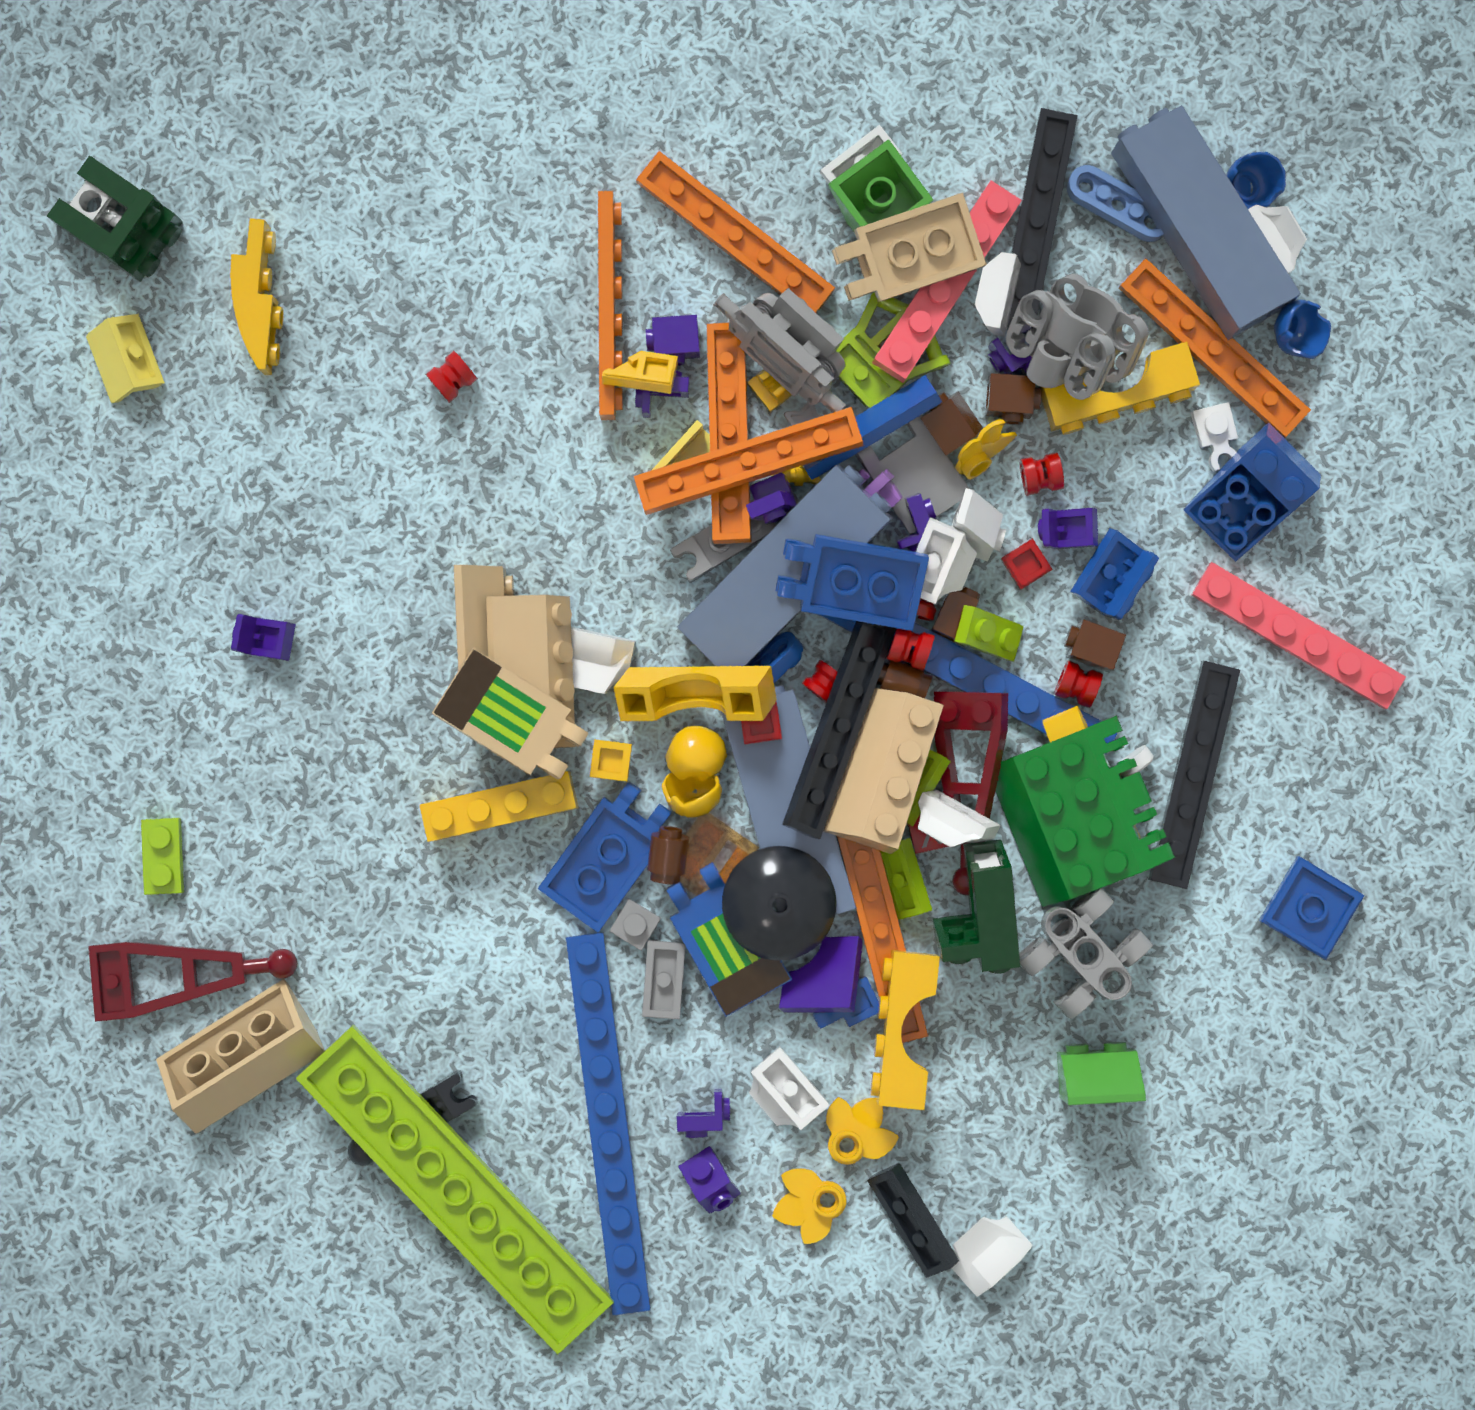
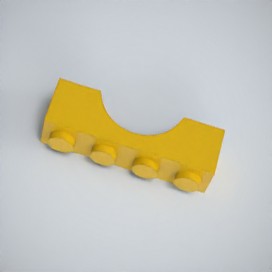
(1166, 375)
(737, 691)
(498, 806)
(910, 980)

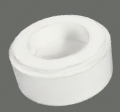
(1142, 757)

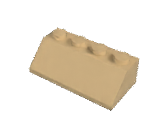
(472, 587)
(535, 643)
(884, 770)
(239, 1057)

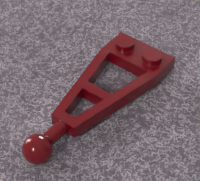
(971, 712)
(114, 982)

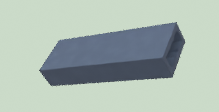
(1204, 221)
(744, 607)
(769, 780)

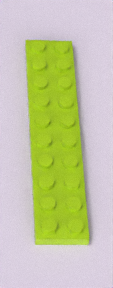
(455, 1189)

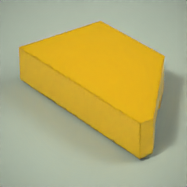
(644, 372)

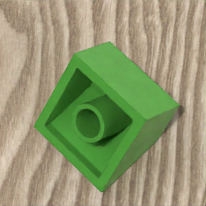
(878, 188)
(1100, 1075)

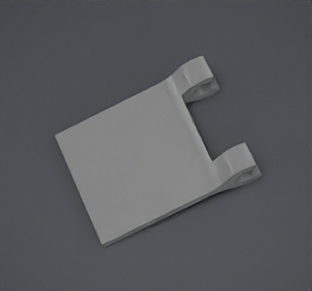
(918, 468)

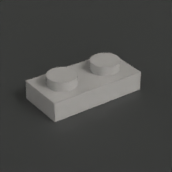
(663, 979)

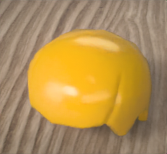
(696, 753)
(685, 802)

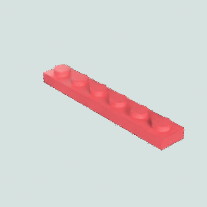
(935, 301)
(1298, 635)

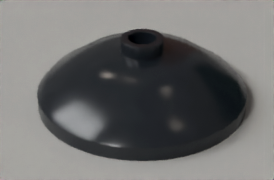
(772, 875)

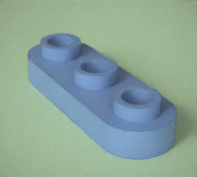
(1104, 191)

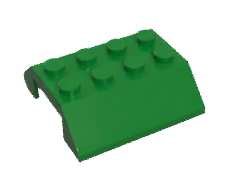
(1078, 814)

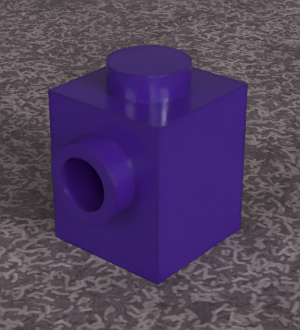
(674, 337)

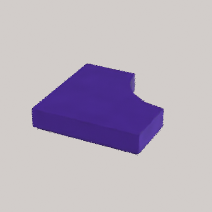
(827, 980)

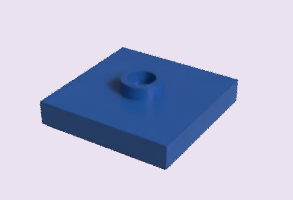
(1311, 908)

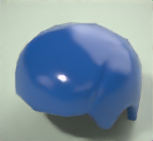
(1264, 173)
(1302, 318)

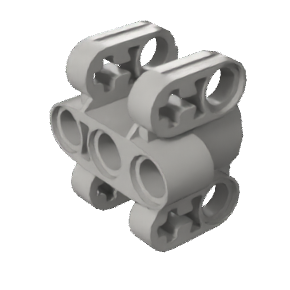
(1075, 338)
(1092, 974)

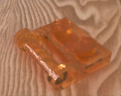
(705, 842)

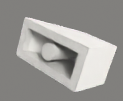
(980, 523)

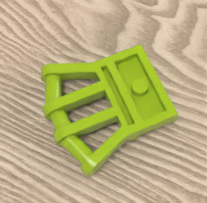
(863, 377)

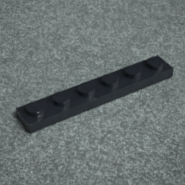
(1041, 201)
(838, 728)
(1195, 771)

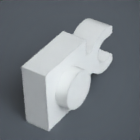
(1215, 429)

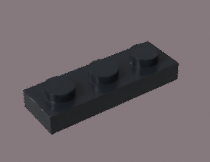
(913, 1220)

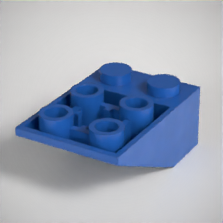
(1253, 492)

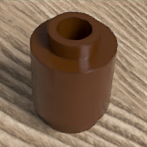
(904, 678)
(667, 855)

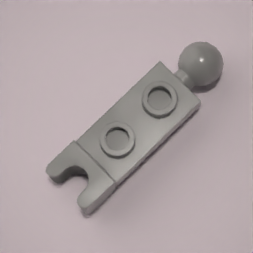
(712, 555)

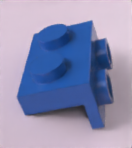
(1114, 575)

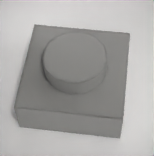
(635, 924)

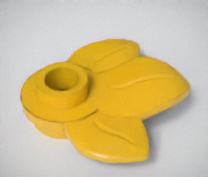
(976, 453)
(862, 1126)
(803, 1204)

